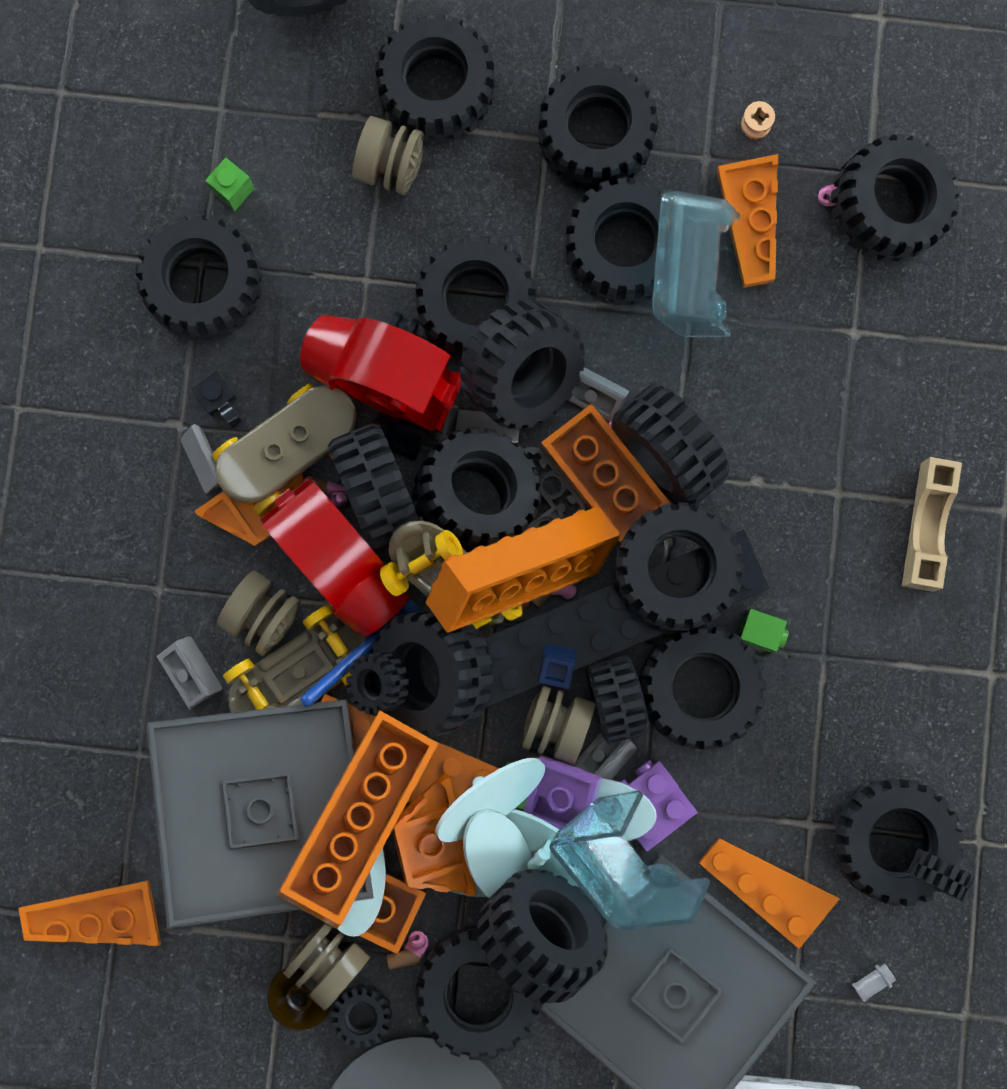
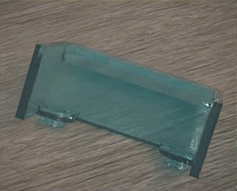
(688, 264)
(615, 876)

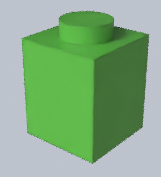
(230, 184)
(763, 631)

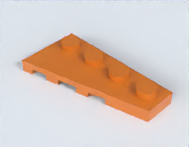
(752, 191)
(777, 896)
(103, 916)

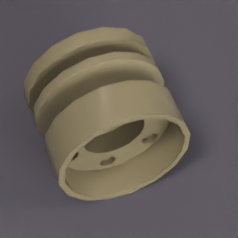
(383, 154)
(255, 610)
(558, 725)
(326, 965)

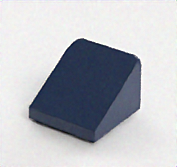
(557, 666)

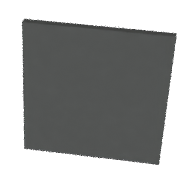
(240, 803)
(684, 1001)

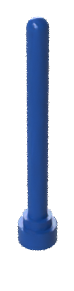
(341, 669)

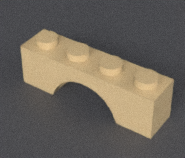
(926, 549)

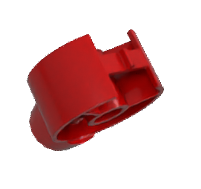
(382, 368)
(333, 558)

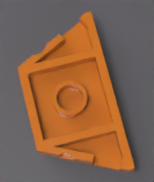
(238, 516)
(422, 855)

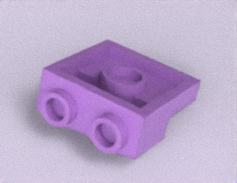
(562, 793)
(668, 800)

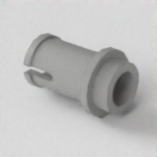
(874, 982)

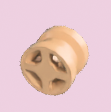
(755, 127)

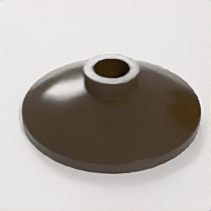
(285, 1012)

